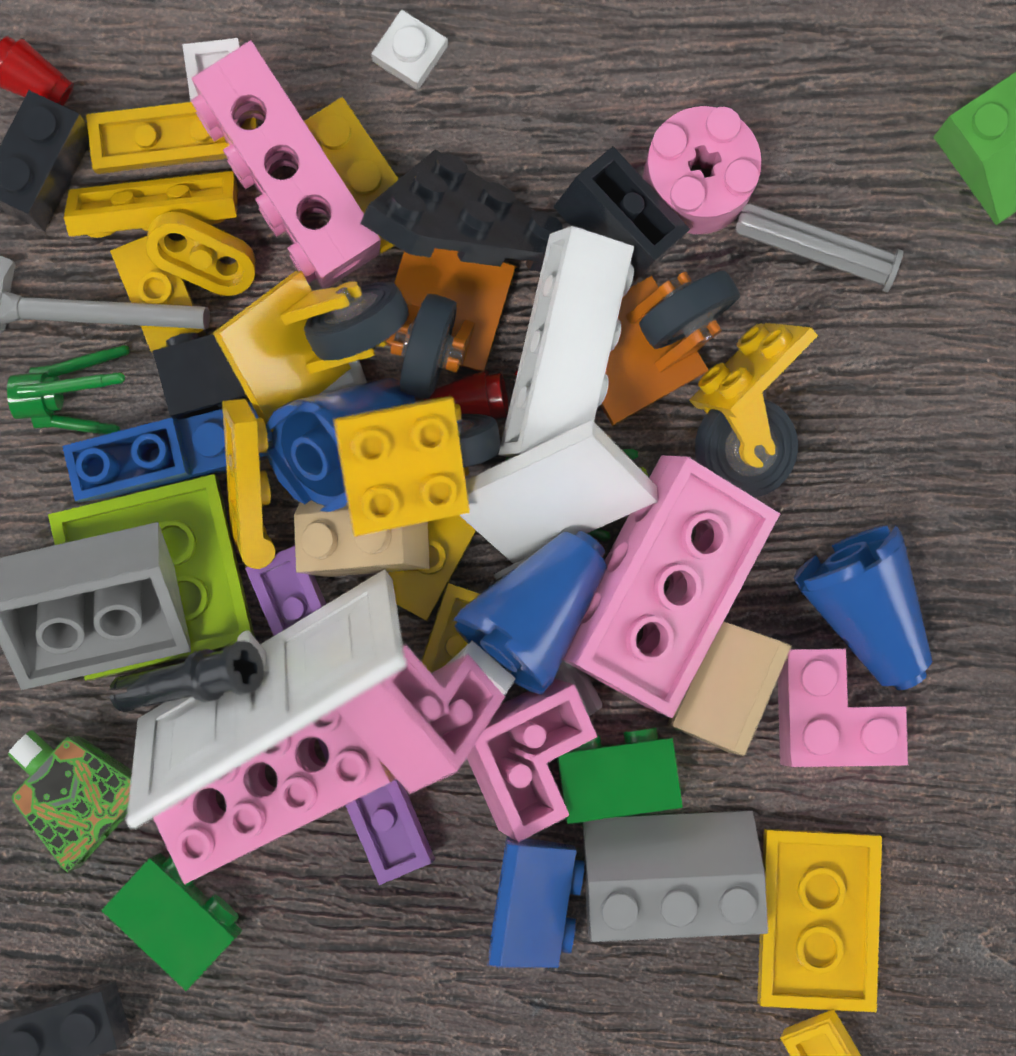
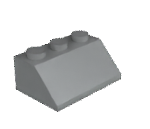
(90, 606)
(674, 876)

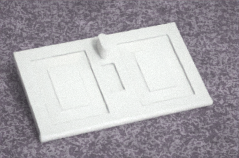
(305, 676)

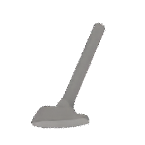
(18, 308)

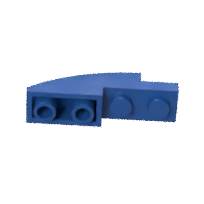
(149, 456)

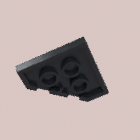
(459, 211)

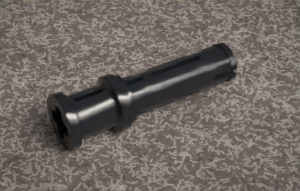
(202, 676)

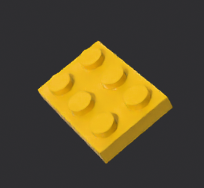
(820, 920)

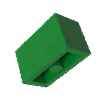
(620, 777)
(173, 920)

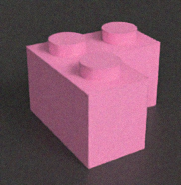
(424, 720)
(820, 726)
(515, 752)

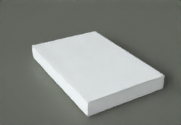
(556, 488)

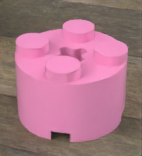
(716, 142)

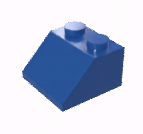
(533, 904)

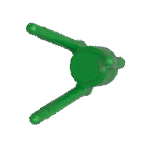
(42, 392)

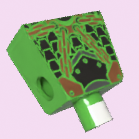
(71, 796)

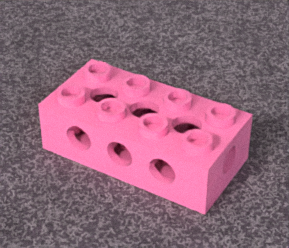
(245, 88)
(701, 588)
(256, 813)

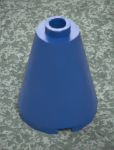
(306, 443)
(872, 604)
(536, 609)

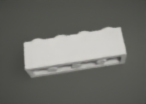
(568, 338)

